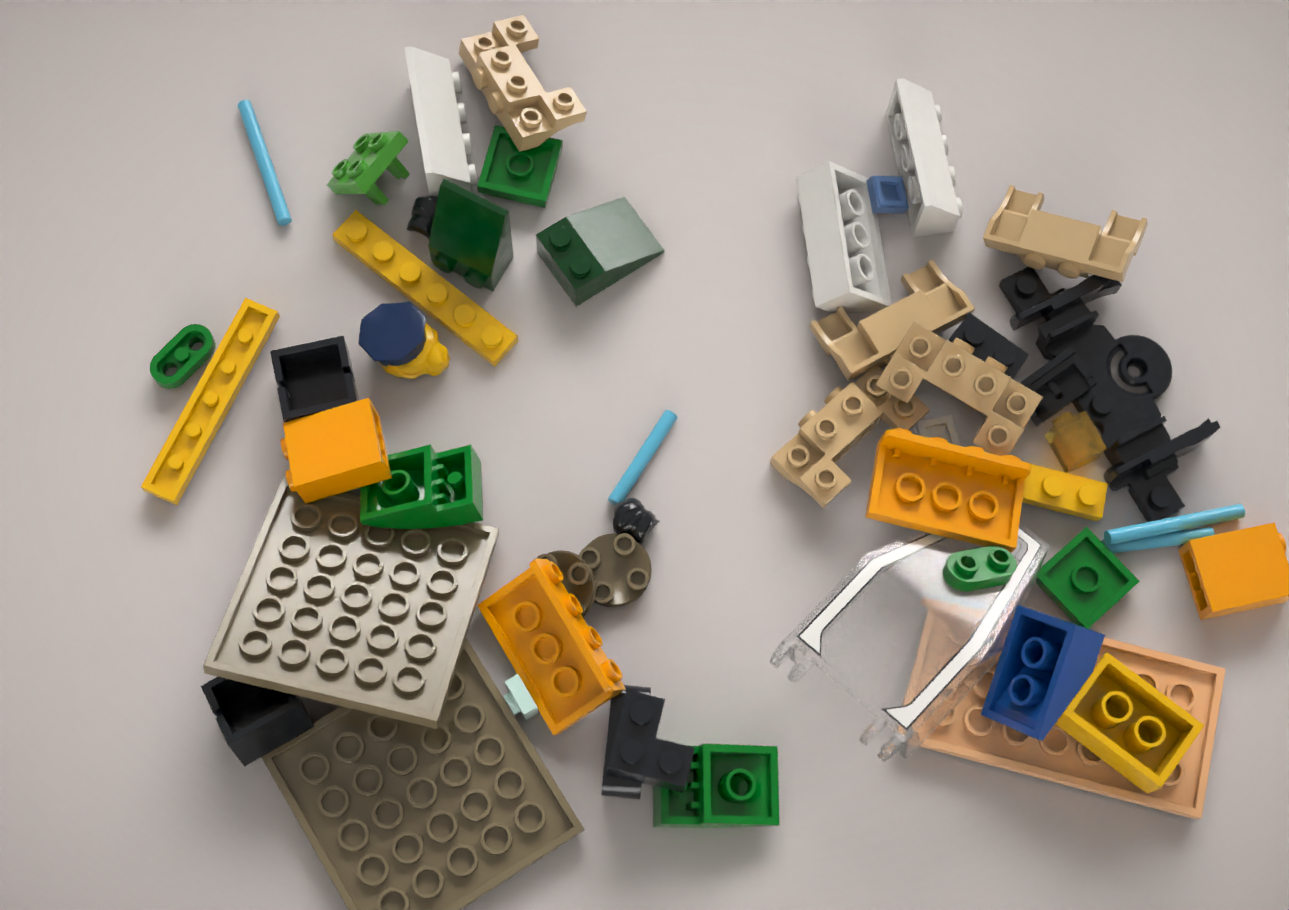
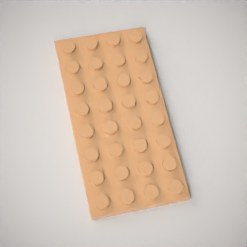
(1066, 761)

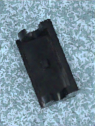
(1059, 384)

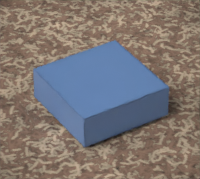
(887, 194)

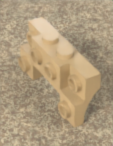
(512, 87)
(1063, 242)
(931, 303)
(966, 378)
(830, 433)

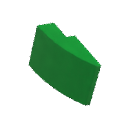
(426, 490)
(723, 790)

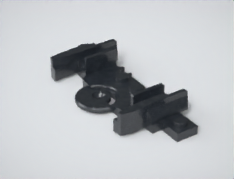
(1127, 421)

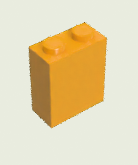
(335, 451)
(1237, 570)

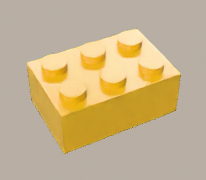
(1129, 724)

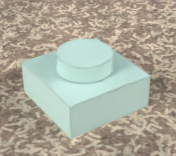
(519, 698)

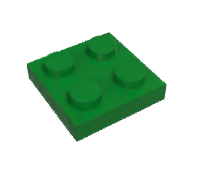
(519, 175)
(1085, 579)

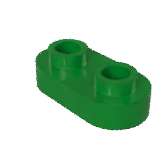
(179, 355)
(979, 568)

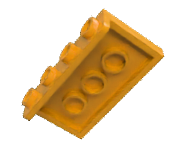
(947, 489)
(552, 646)

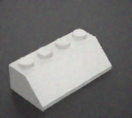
(439, 120)
(922, 160)
(842, 241)

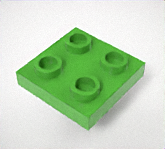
(366, 164)

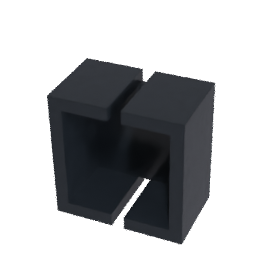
(314, 376)
(255, 717)

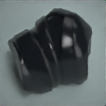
(422, 215)
(633, 519)

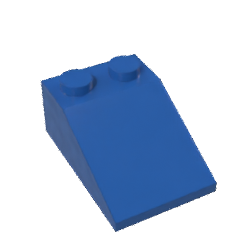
(1040, 671)

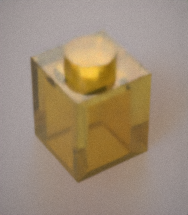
(1075, 441)

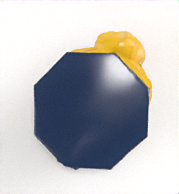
(402, 341)

